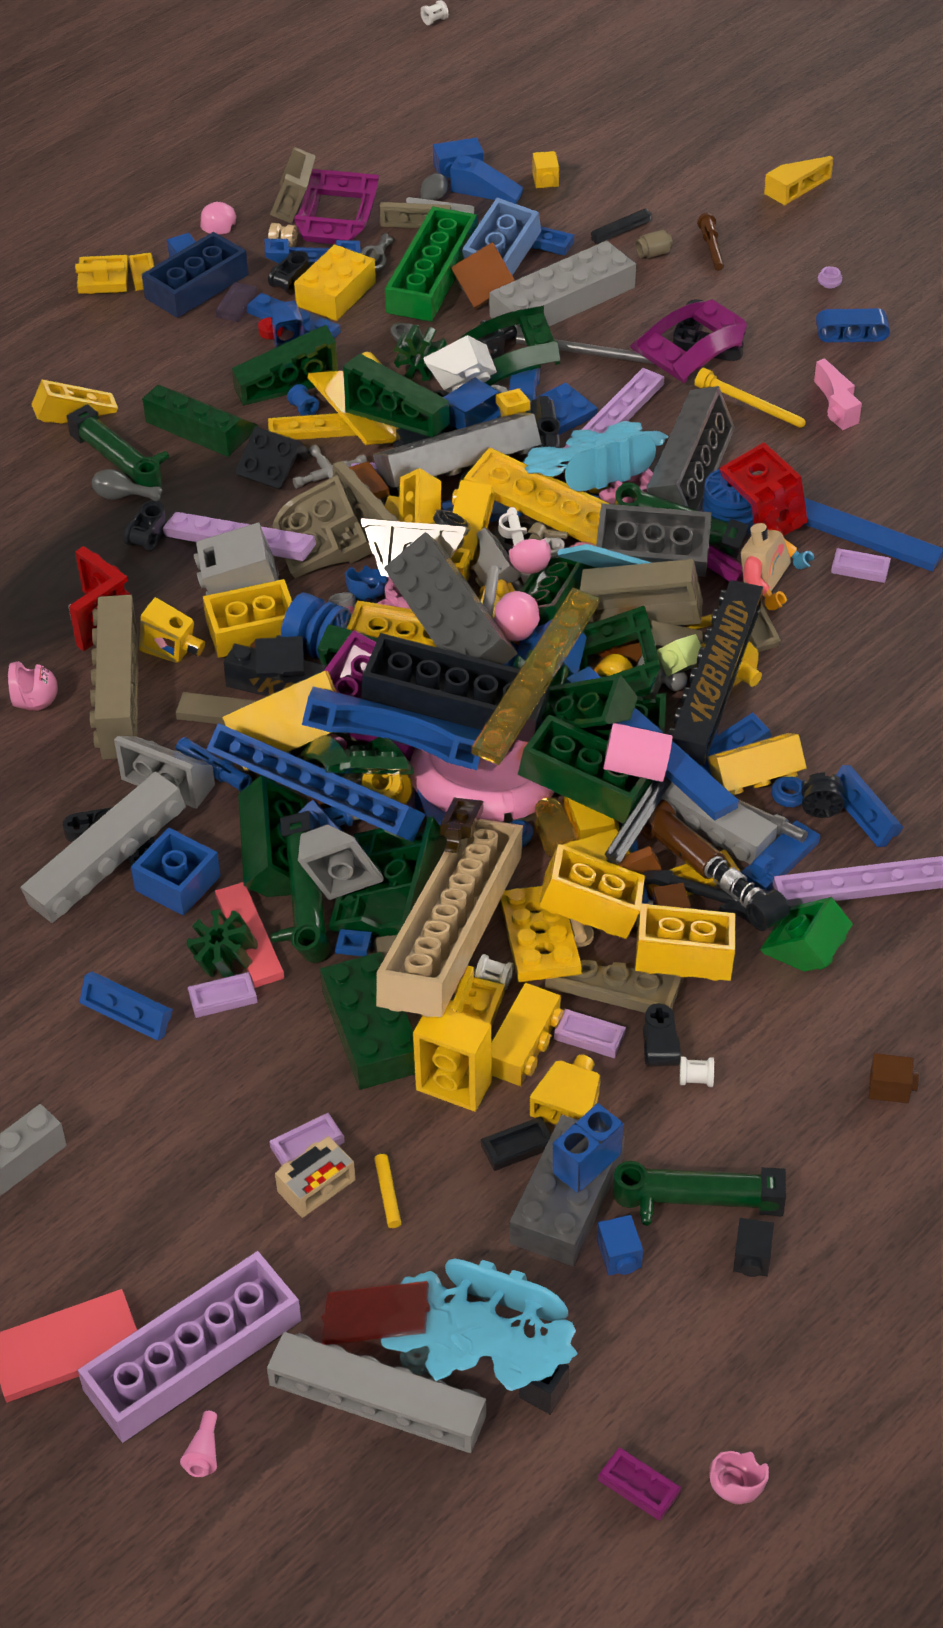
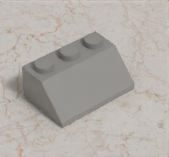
(141, 758)

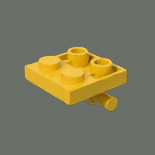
(102, 274)

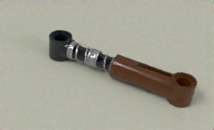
(761, 907)

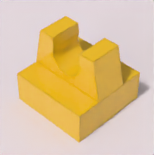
(512, 402)

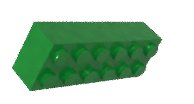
(425, 269)

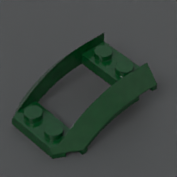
(537, 334)
(620, 630)
(380, 757)

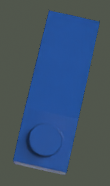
(479, 179)

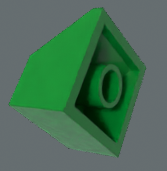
(808, 935)

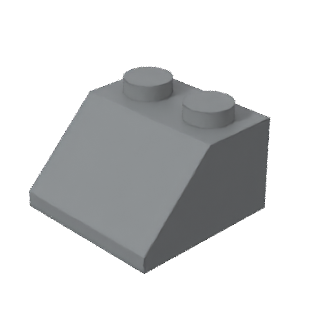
(336, 862)

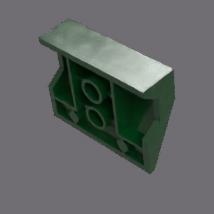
(405, 872)

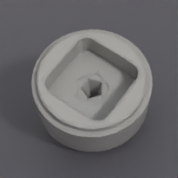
(343, 599)

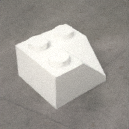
(461, 363)

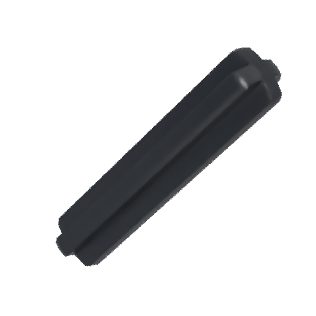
(621, 226)

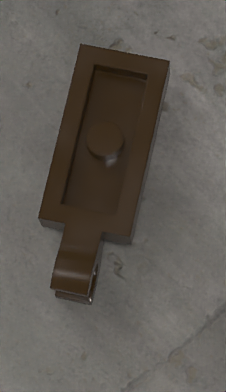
(460, 821)

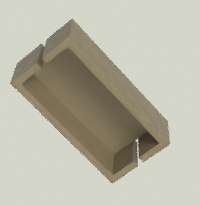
(664, 588)

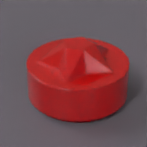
(266, 328)

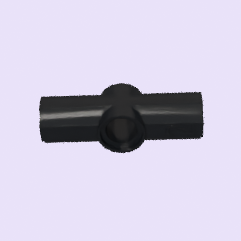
(546, 421)

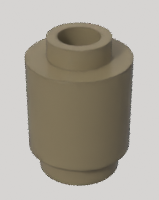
(653, 244)

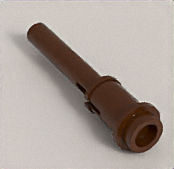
(707, 224)

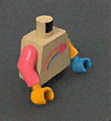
(766, 560)

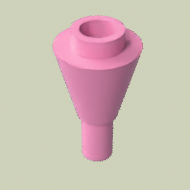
(201, 1453)

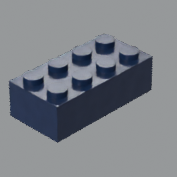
(195, 274)

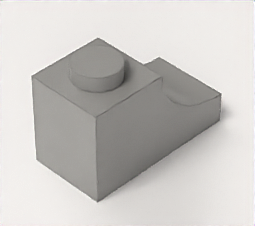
(493, 554)

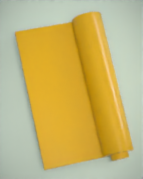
(332, 388)

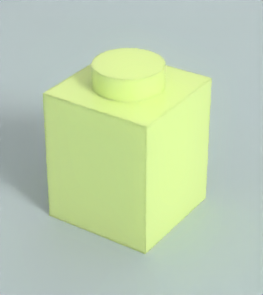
(679, 655)

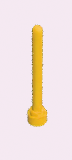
(706, 378)

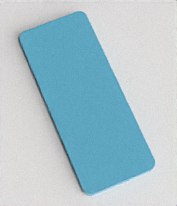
(597, 556)

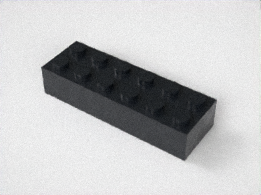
(441, 684)

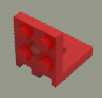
(770, 491)
(97, 580)

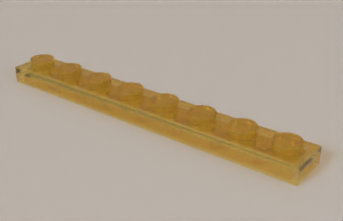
(535, 676)

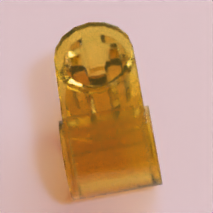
(553, 825)

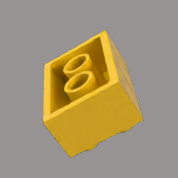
(335, 282)
(246, 614)
(592, 891)
(685, 942)
(453, 1058)

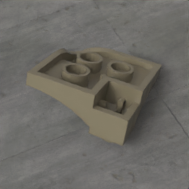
(331, 519)

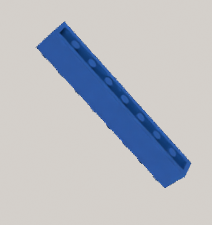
(316, 782)

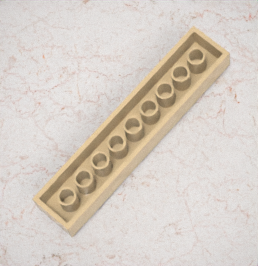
(448, 921)

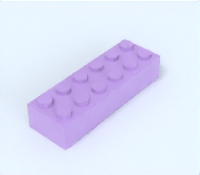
(189, 1346)

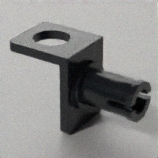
(496, 340)

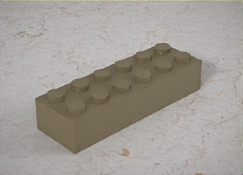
(115, 672)

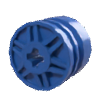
(726, 501)
(309, 618)

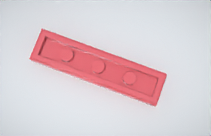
(265, 964)

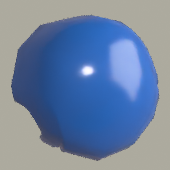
(365, 583)

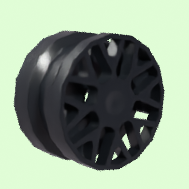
(822, 795)

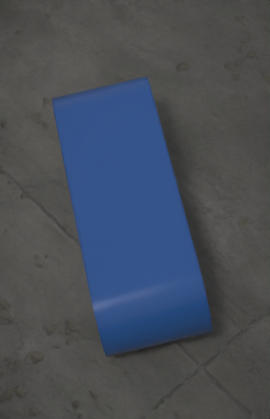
(852, 325)

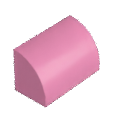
(638, 752)

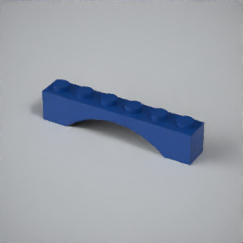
(349, 714)

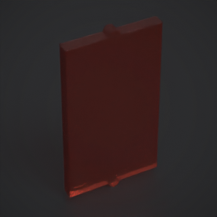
(376, 1313)

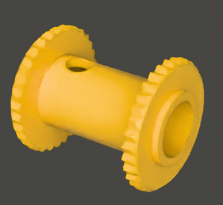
(390, 785)

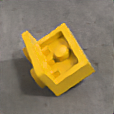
(477, 997)

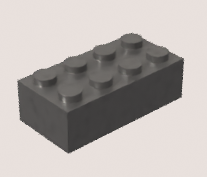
(656, 533)
(551, 1214)

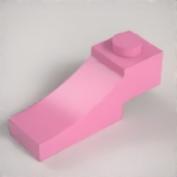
(843, 406)

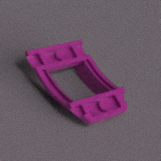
(335, 184)
(727, 332)

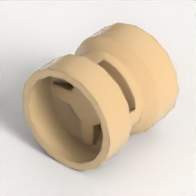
(281, 232)

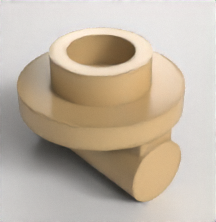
(582, 933)

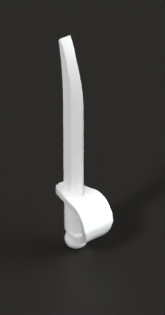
(514, 532)

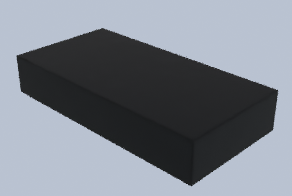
(516, 1143)

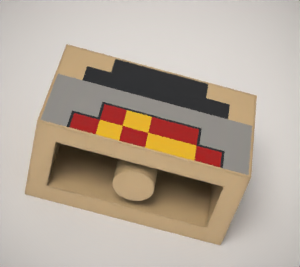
(315, 1176)

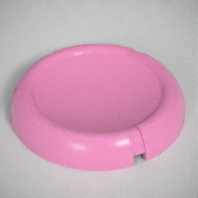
(492, 783)

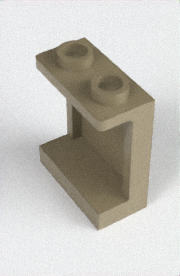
(293, 185)

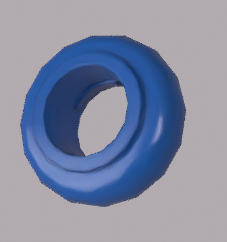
(783, 798)

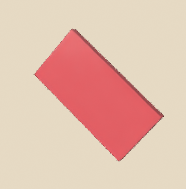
(61, 1343)

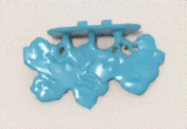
(598, 457)
(468, 1330)

